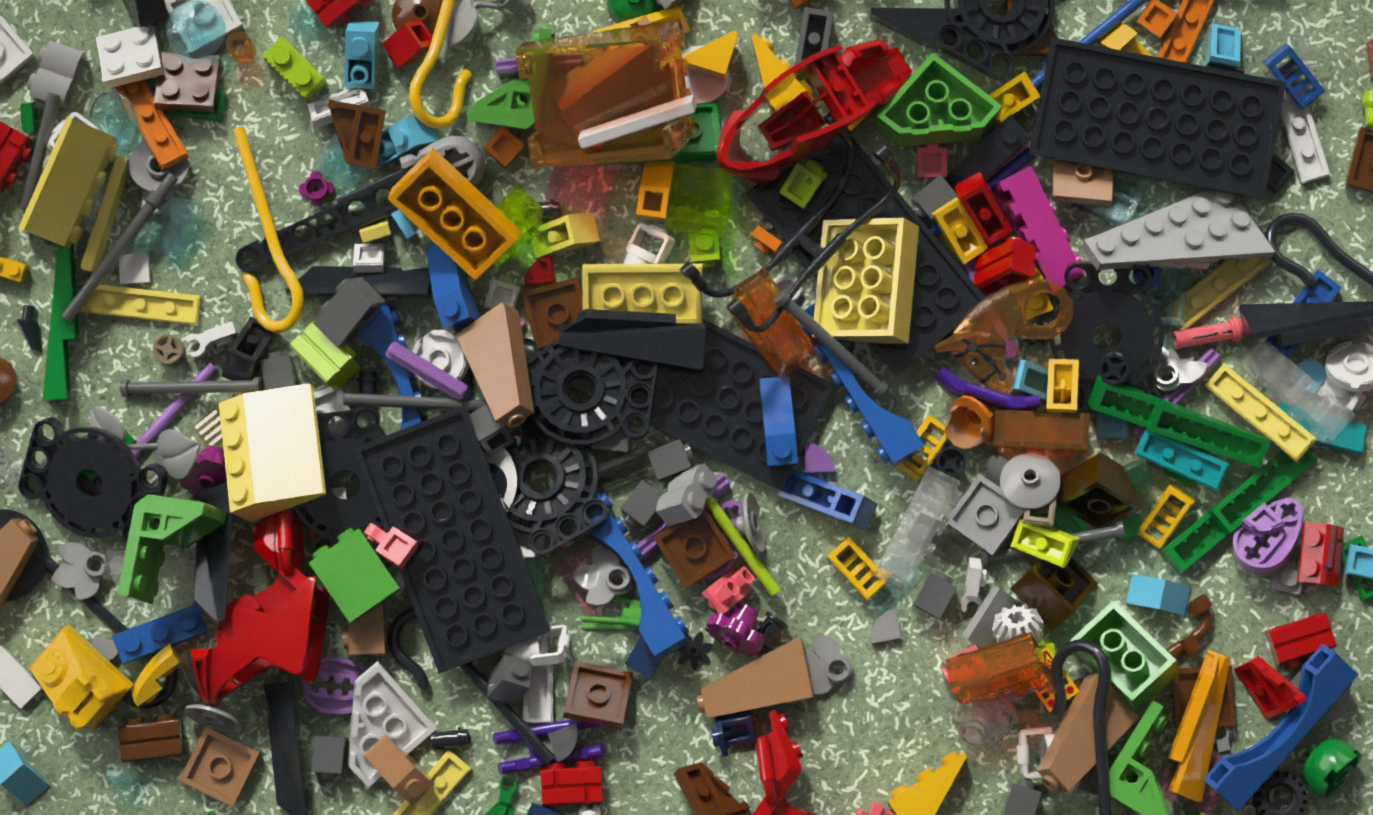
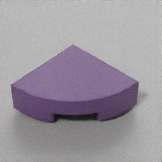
(817, 459)
(1263, 521)

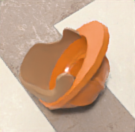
(969, 423)

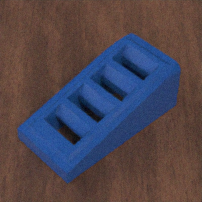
(1277, 56)

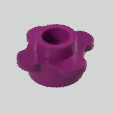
(307, 188)

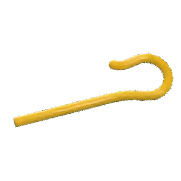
(427, 66)
(274, 247)

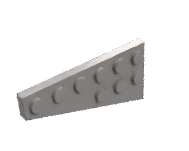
(1187, 232)

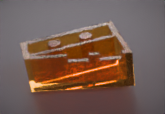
(784, 342)
(1040, 432)
(1000, 669)

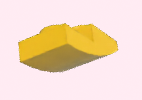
(148, 683)

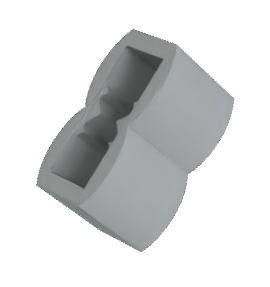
(57, 73)
(686, 495)

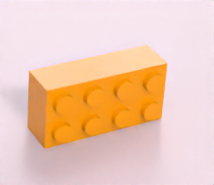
(453, 214)

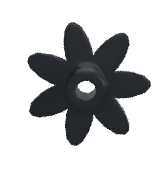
(693, 657)

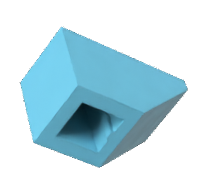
(361, 54)
(405, 138)

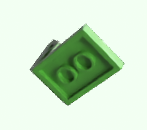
(504, 104)
(159, 523)
(1144, 795)

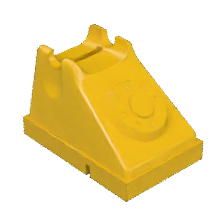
(79, 679)

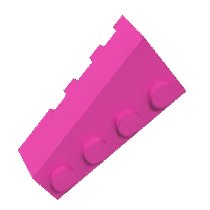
(1037, 224)

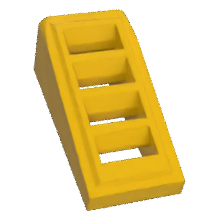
(912, 470)
(1181, 495)
(839, 551)

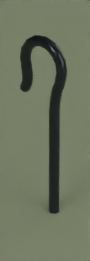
(1324, 239)
(117, 627)
(476, 677)
(1098, 711)

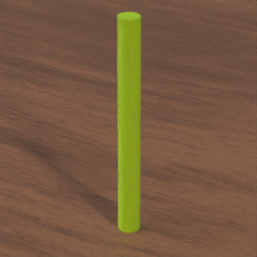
(742, 546)

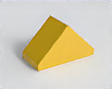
(714, 57)
(1062, 385)

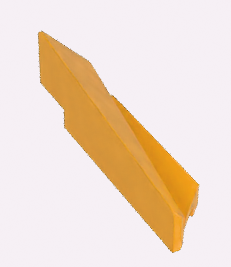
(1198, 728)

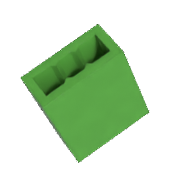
(354, 574)

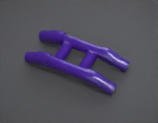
(1007, 402)
(534, 760)

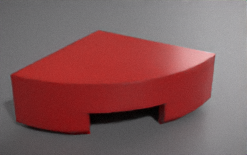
(540, 272)

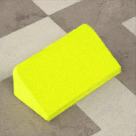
(1045, 543)

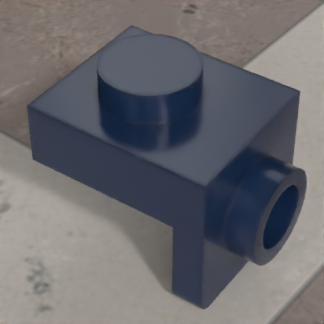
(733, 730)

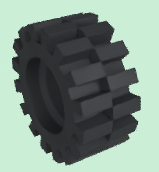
(1292, 783)

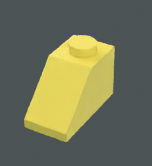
(566, 234)

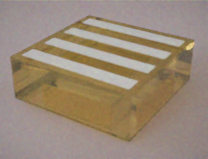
(210, 428)

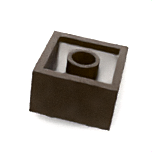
(1098, 492)
(1054, 590)

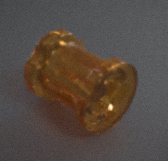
(238, 55)

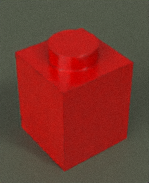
(408, 43)

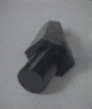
(30, 328)

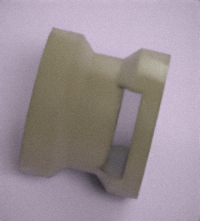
(164, 347)

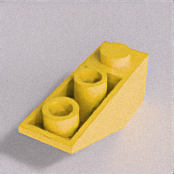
(771, 67)
(655, 191)
(929, 790)

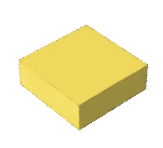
(375, 231)

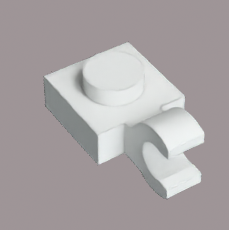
(220, 335)
(974, 579)

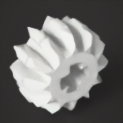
(1017, 621)

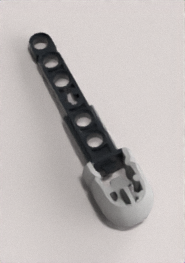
(466, 160)

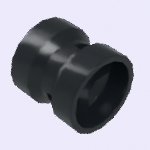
(954, 460)

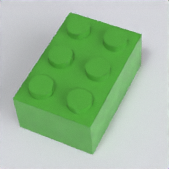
(1136, 659)

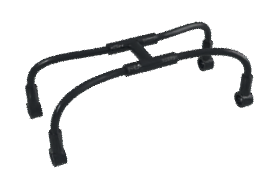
(801, 238)

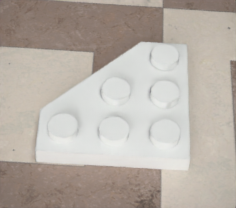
(378, 710)

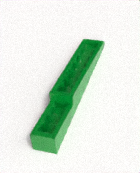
(61, 331)
(1178, 422)
(1233, 509)

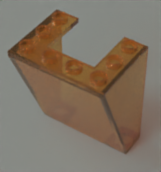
(599, 79)

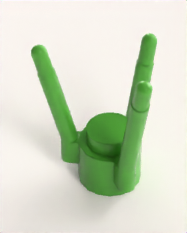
(628, 621)

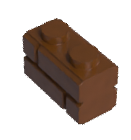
(152, 739)

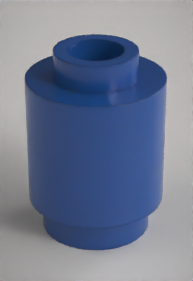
(1137, 278)

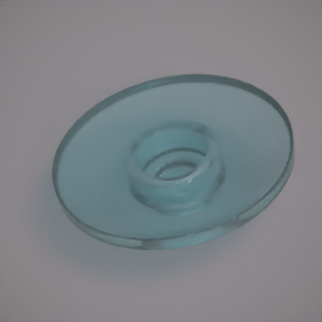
(204, 40)
(115, 117)

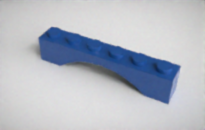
(379, 335)
(893, 433)
(657, 624)
(1241, 774)

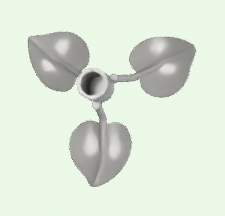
(466, 16)
(173, 451)

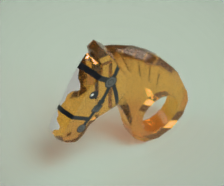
(1001, 317)

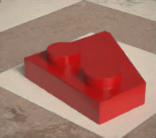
(1268, 687)

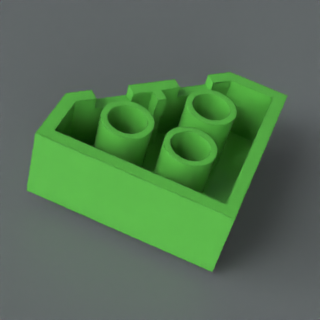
(937, 108)

